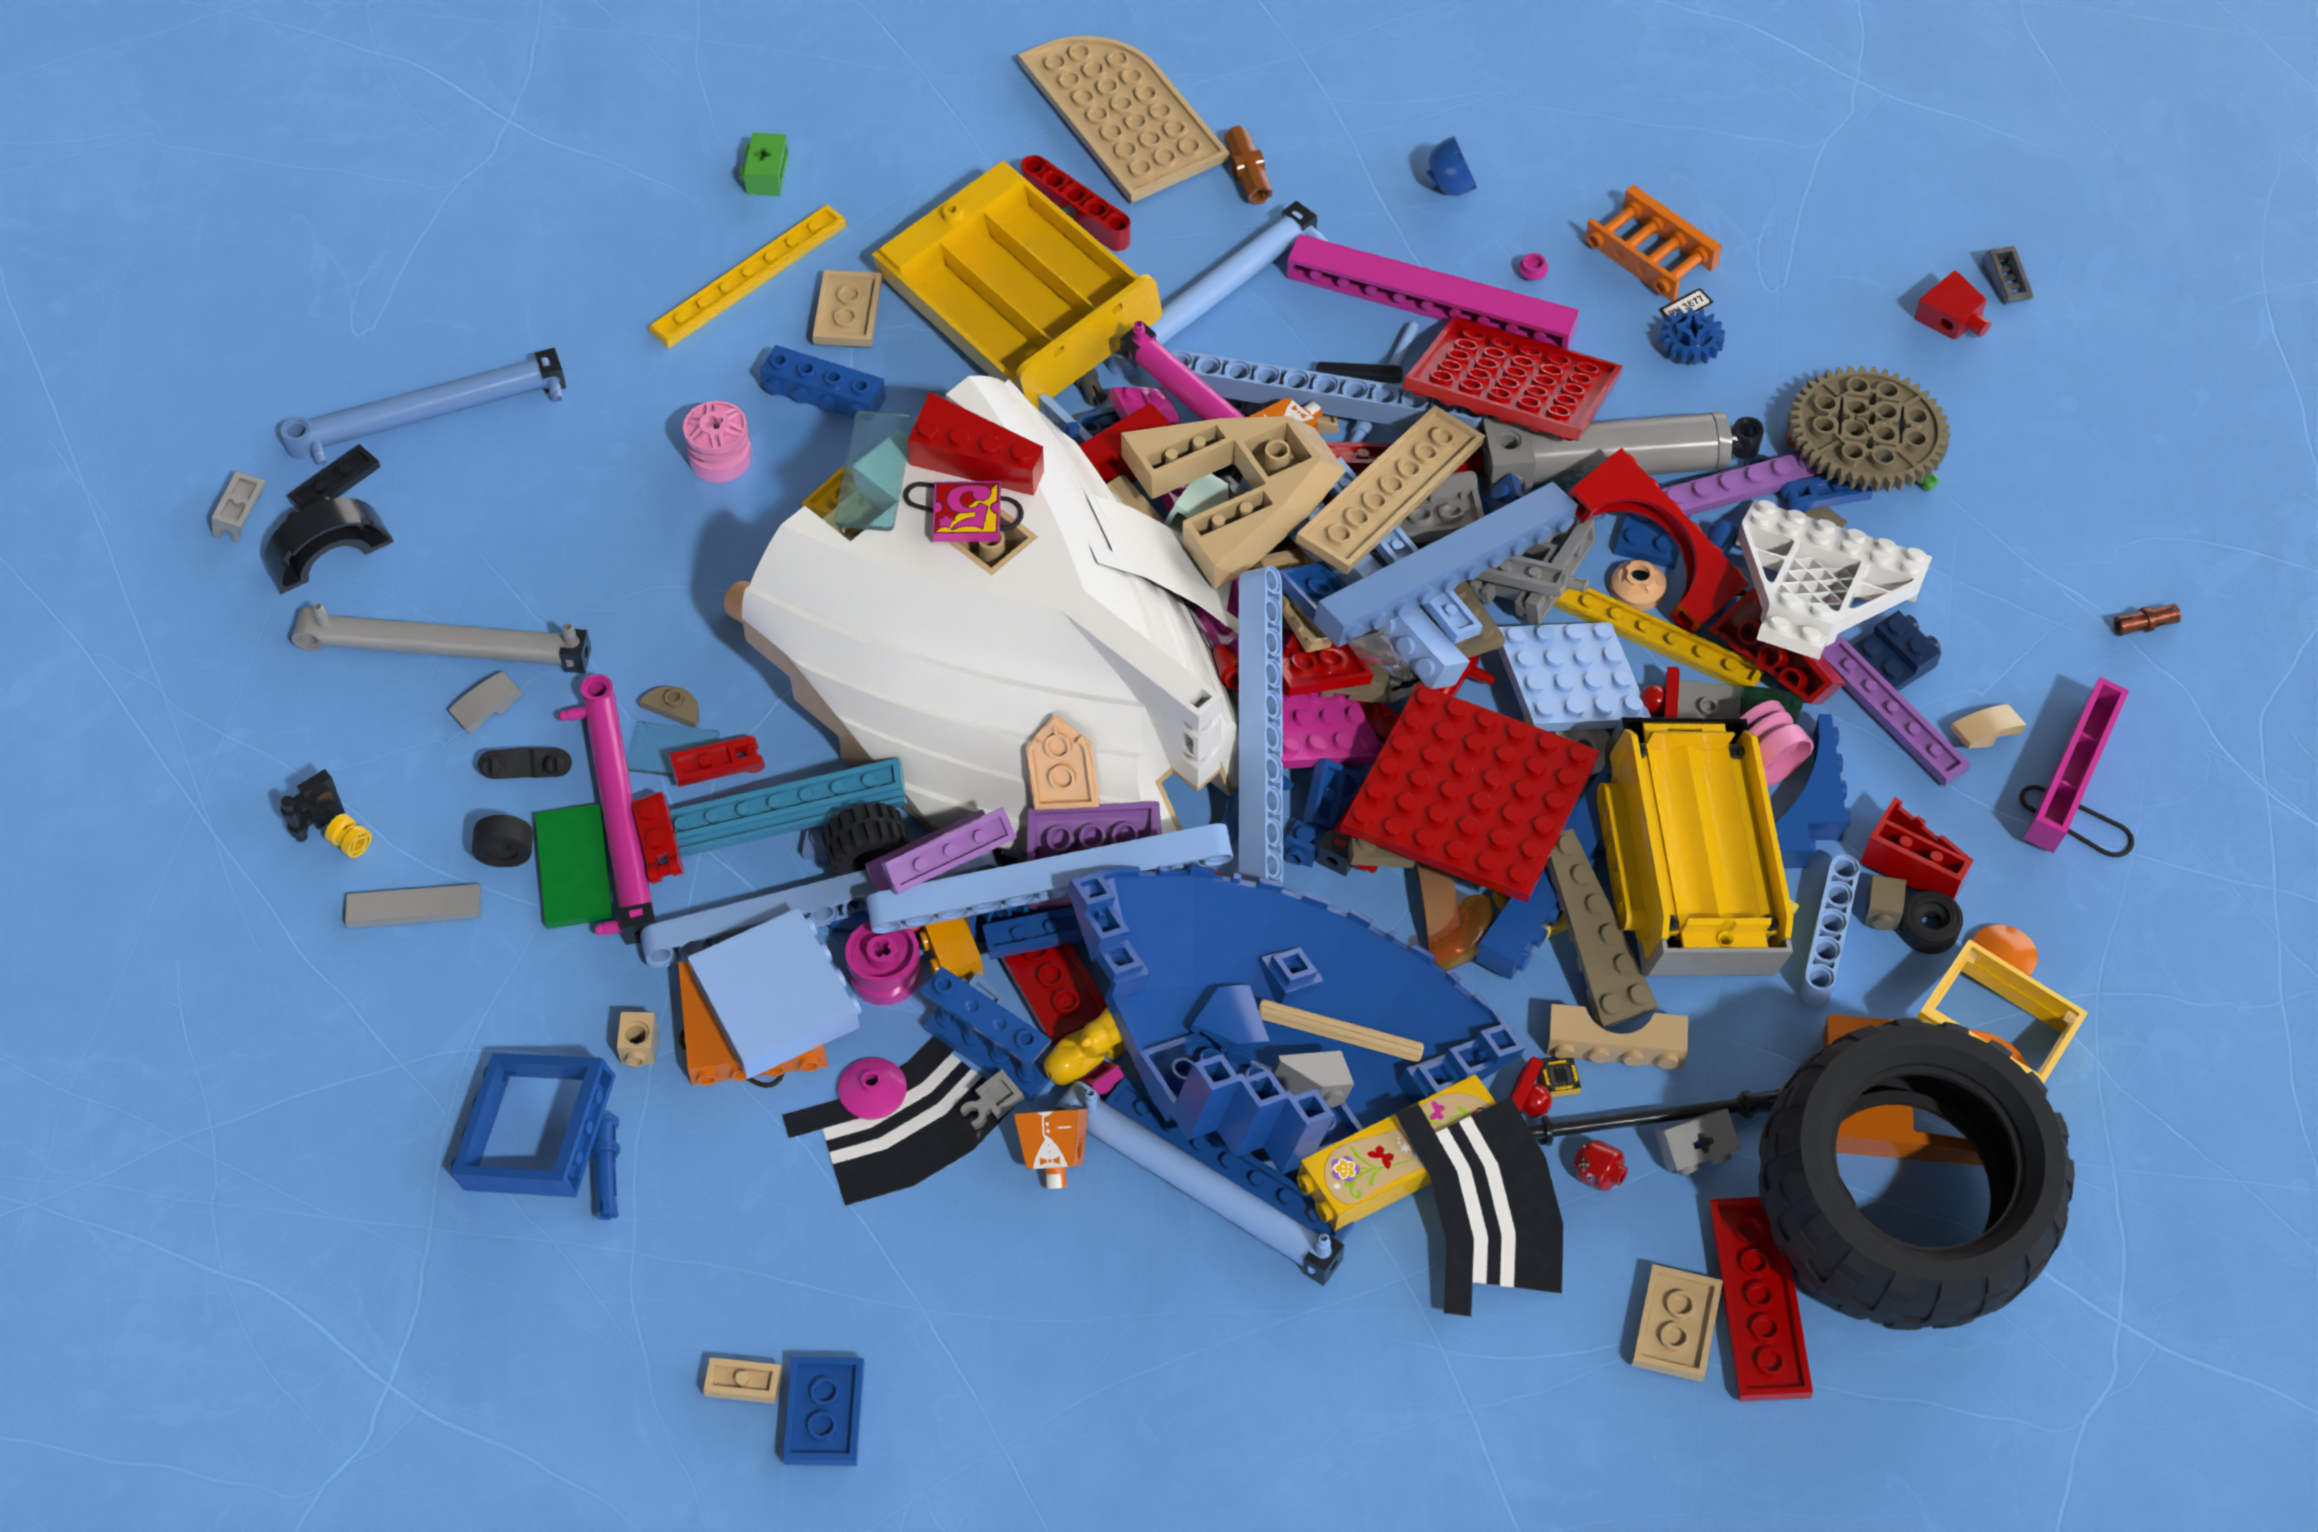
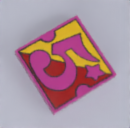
(967, 511)

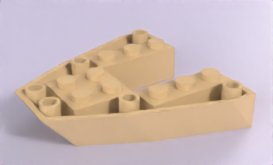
(1276, 455)

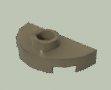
(673, 704)

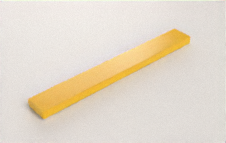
(747, 276)
(1662, 637)

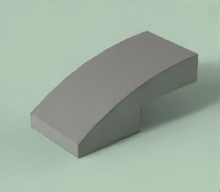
(482, 701)

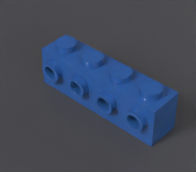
(821, 383)

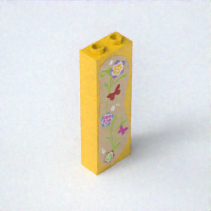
(1379, 1161)

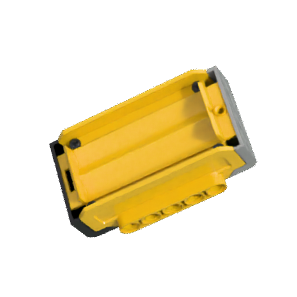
(1694, 848)

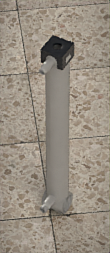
(318, 629)

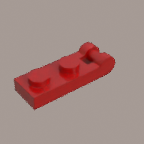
(716, 761)
(657, 837)

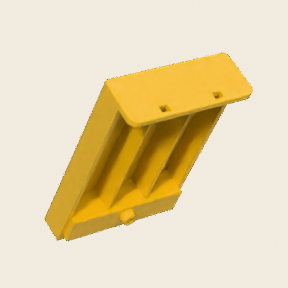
(1018, 283)

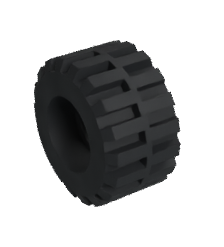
(862, 836)

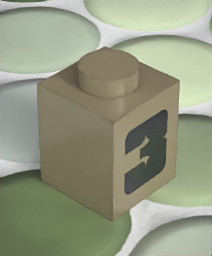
(1885, 903)

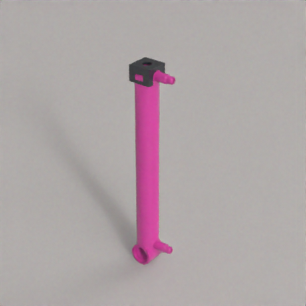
(1142, 349)
(616, 798)

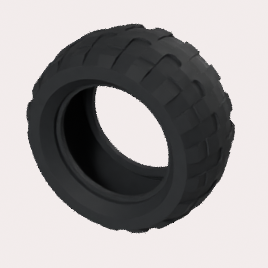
(1976, 1092)

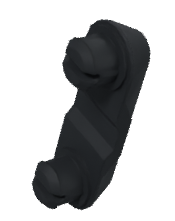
(524, 763)

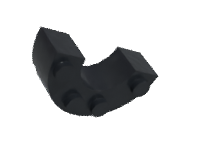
(316, 531)

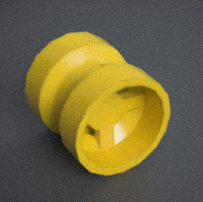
(345, 833)

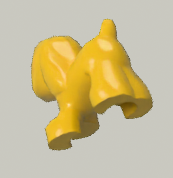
(1084, 1050)

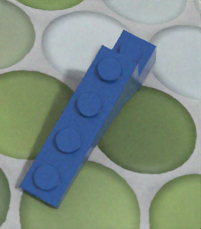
(1821, 806)

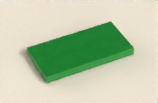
(573, 866)

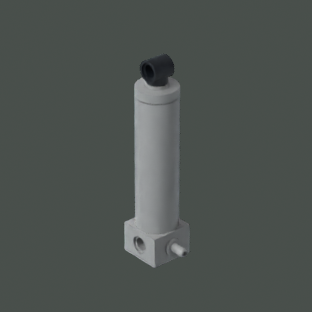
(1656, 443)

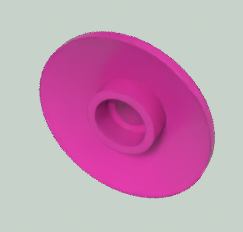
(874, 1100)

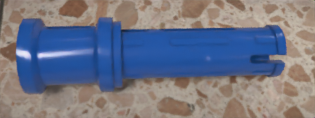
(604, 1154)

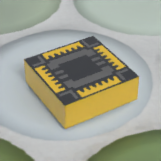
(1560, 1077)

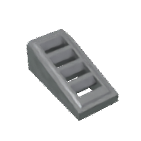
(2010, 257)

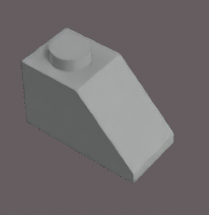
(1315, 1070)

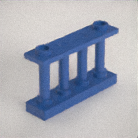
(986, 1032)

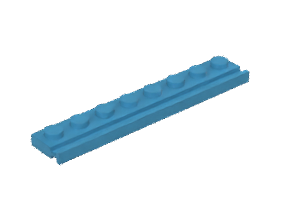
(785, 807)

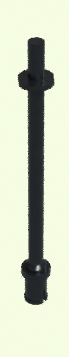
(1745, 1104)

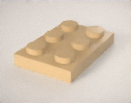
(847, 308)
(1677, 1323)

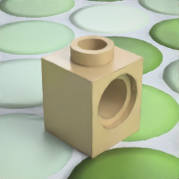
(633, 1027)

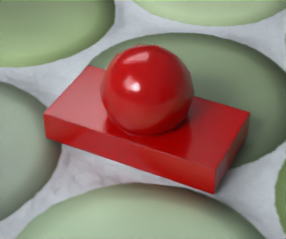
(1663, 699)
(1531, 1098)

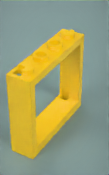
(2018, 989)

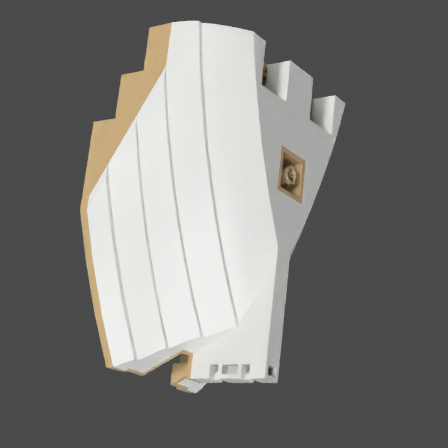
(977, 644)

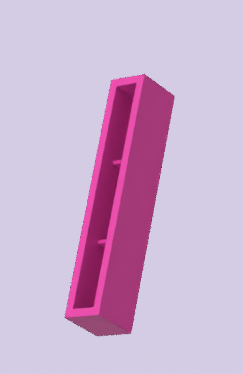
(2076, 765)

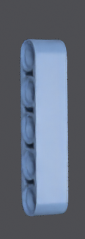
(1828, 942)

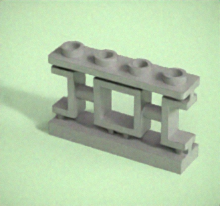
(1576, 542)

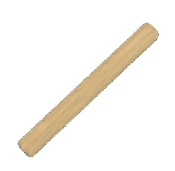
(1341, 1030)

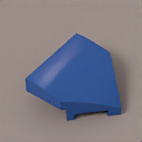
(1232, 1019)

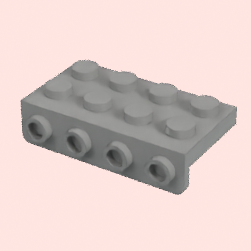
(1445, 509)

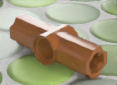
(1248, 165)

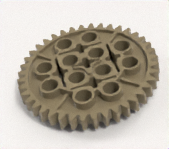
(1868, 438)

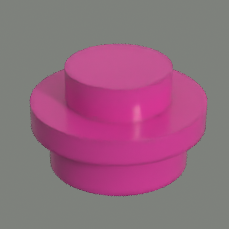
(1533, 266)

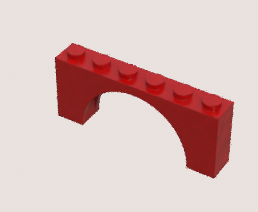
(1625, 487)

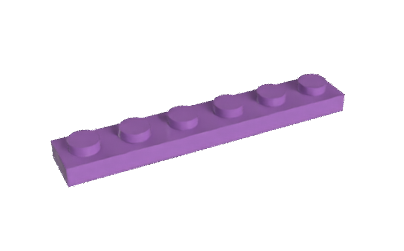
(1740, 484)
(1895, 713)

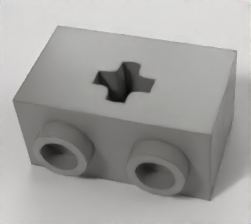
(1678, 1139)

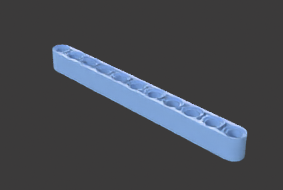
(1333, 393)
(1260, 725)
(1041, 878)
(677, 938)

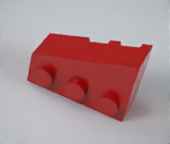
(1105, 448)
(1911, 852)

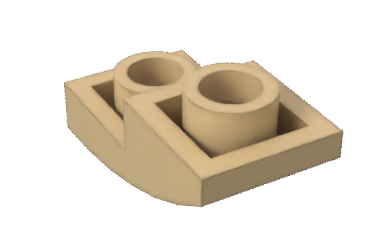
(1984, 726)

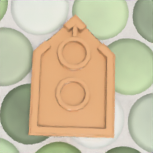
(1061, 768)

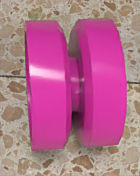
(883, 965)

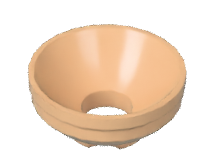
(1636, 593)

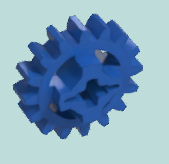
(1692, 336)

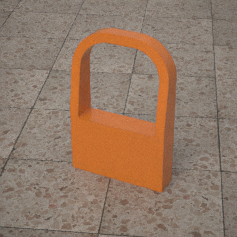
(1890, 1128)

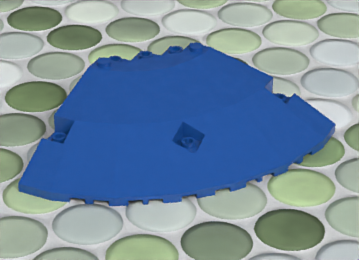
(1205, 931)

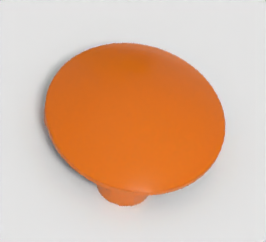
(2009, 945)

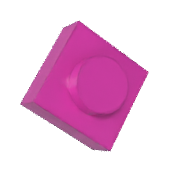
(1103, 1077)

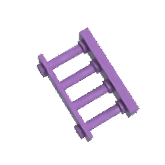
(940, 851)

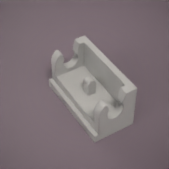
(236, 505)

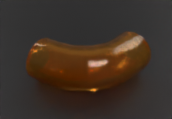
(1463, 943)

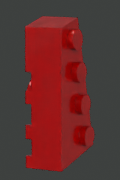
(973, 448)
(1803, 675)

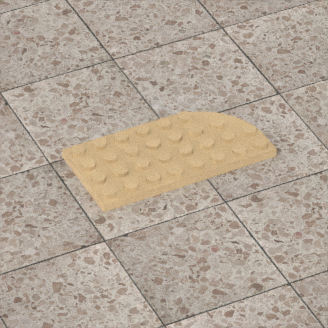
(1124, 112)

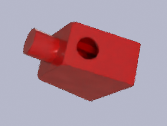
(1953, 308)

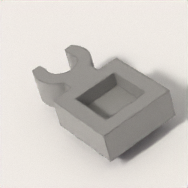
(996, 1096)

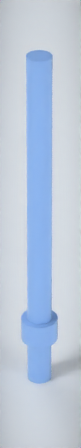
(1363, 428)

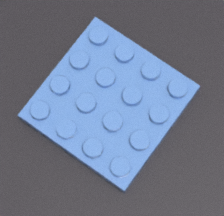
(1570, 676)

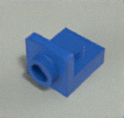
(1302, 843)

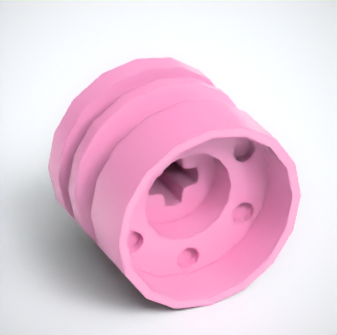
(717, 441)
(1781, 743)

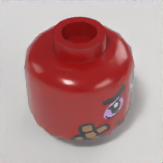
(1600, 1165)

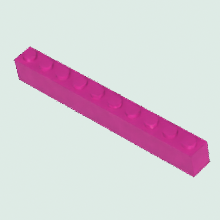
(1428, 291)

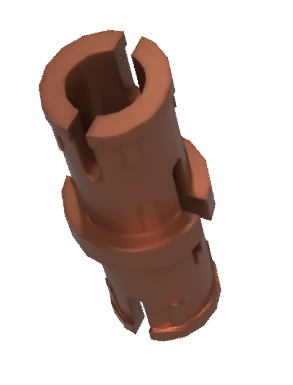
(2147, 619)

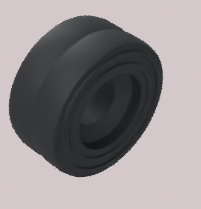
(502, 841)
(1928, 939)

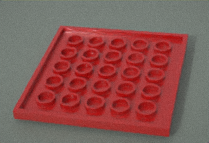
(1513, 378)
(1471, 792)

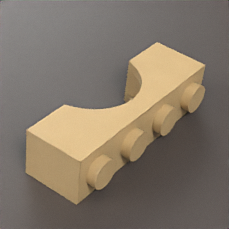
(1575, 1035)

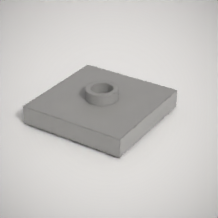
(1708, 700)

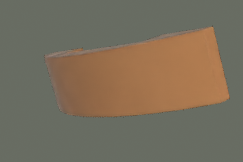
(1438, 903)

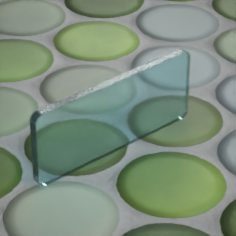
(874, 471)

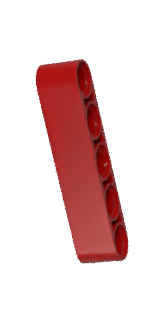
(1092, 212)

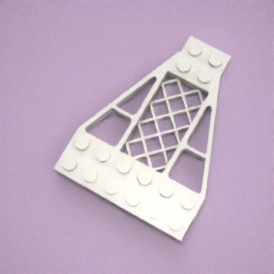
(1821, 576)

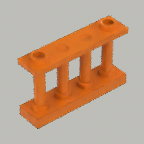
(1663, 222)

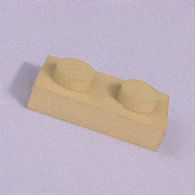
(742, 1380)

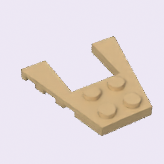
(1305, 630)

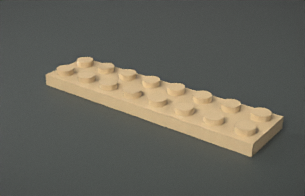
(1389, 489)

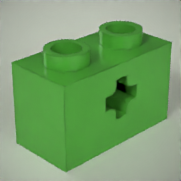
(765, 164)

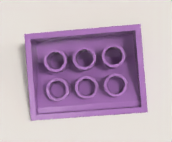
(1077, 829)

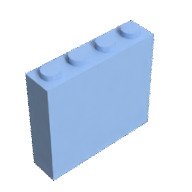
(774, 992)

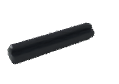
(1371, 372)

